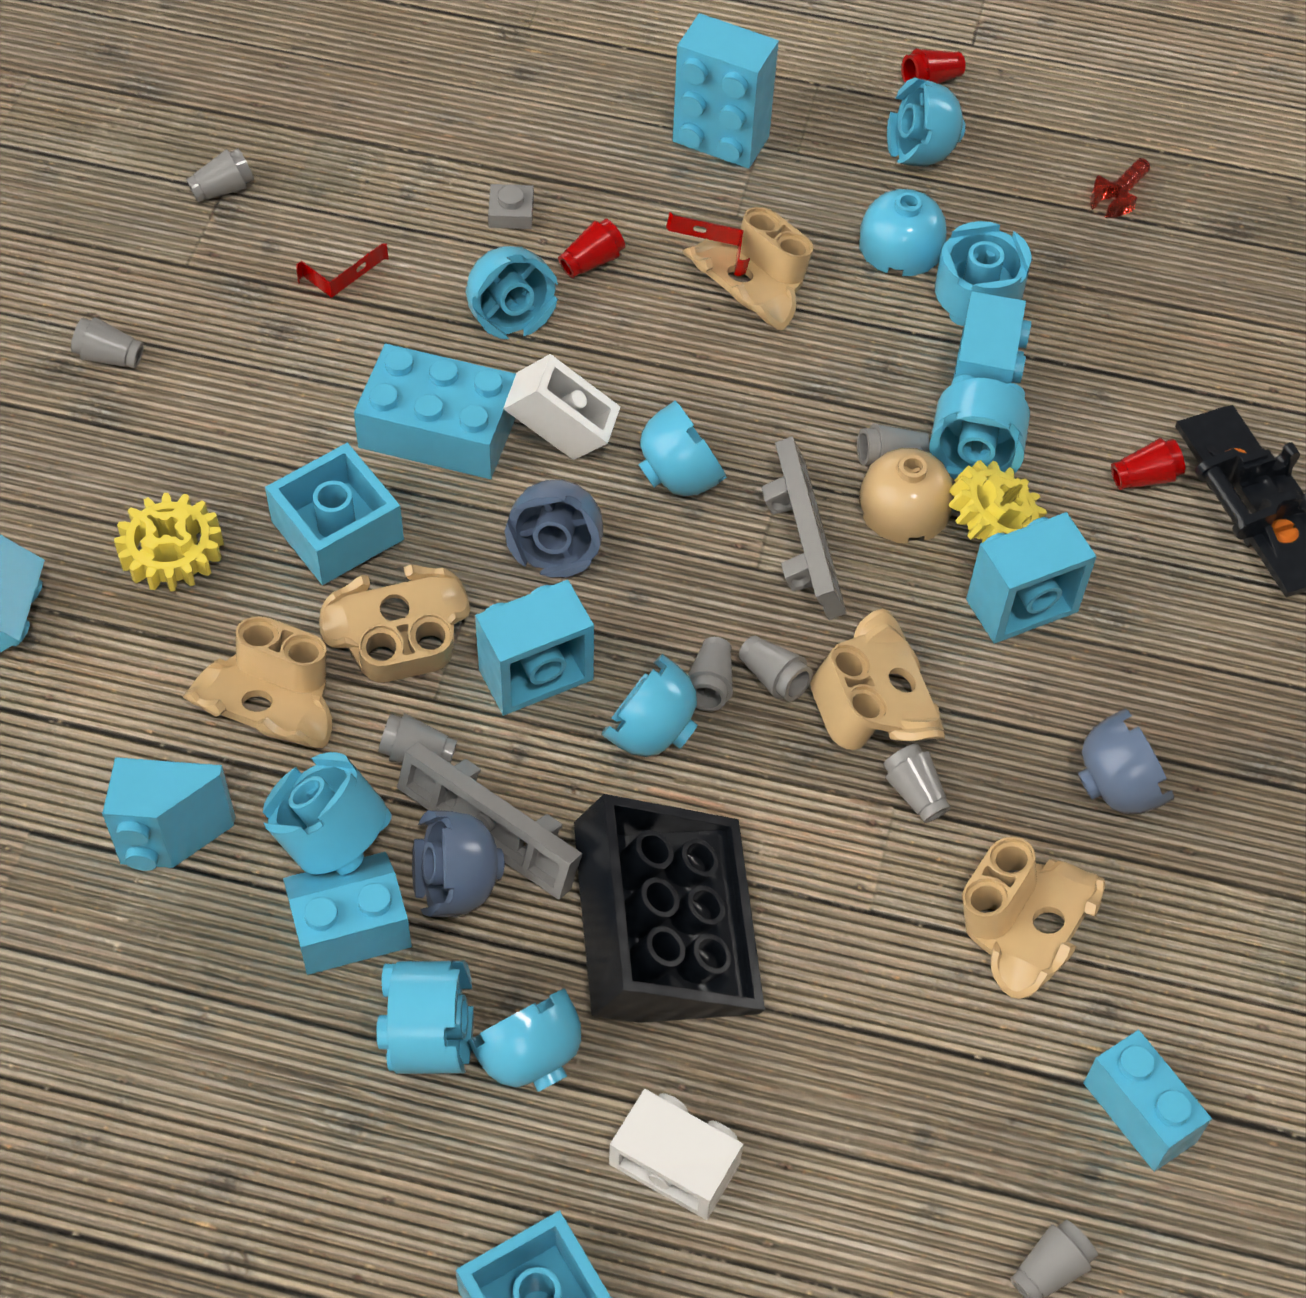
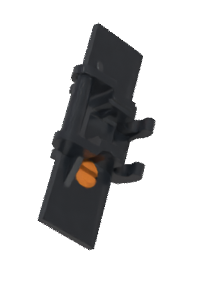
(1235, 460)

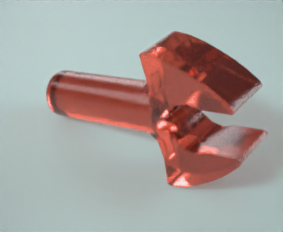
(1119, 189)

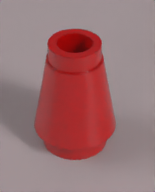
(933, 65)
(593, 248)
(1151, 465)

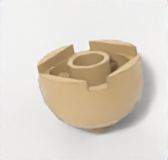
(906, 495)

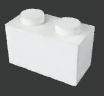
(562, 407)
(676, 1152)

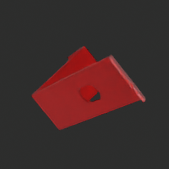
(714, 232)
(345, 278)

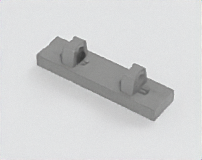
(815, 565)
(455, 788)

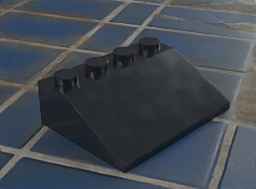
(665, 913)

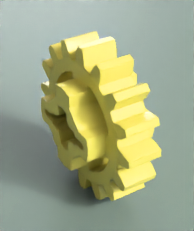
(993, 501)
(169, 541)

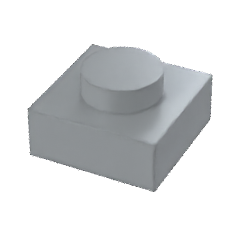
(511, 206)

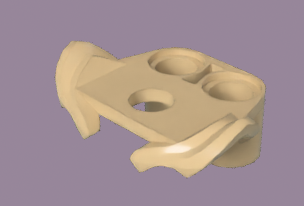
(775, 268)
(354, 621)
(275, 665)
(856, 689)
(1019, 952)

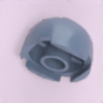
(555, 528)
(1122, 767)
(454, 863)

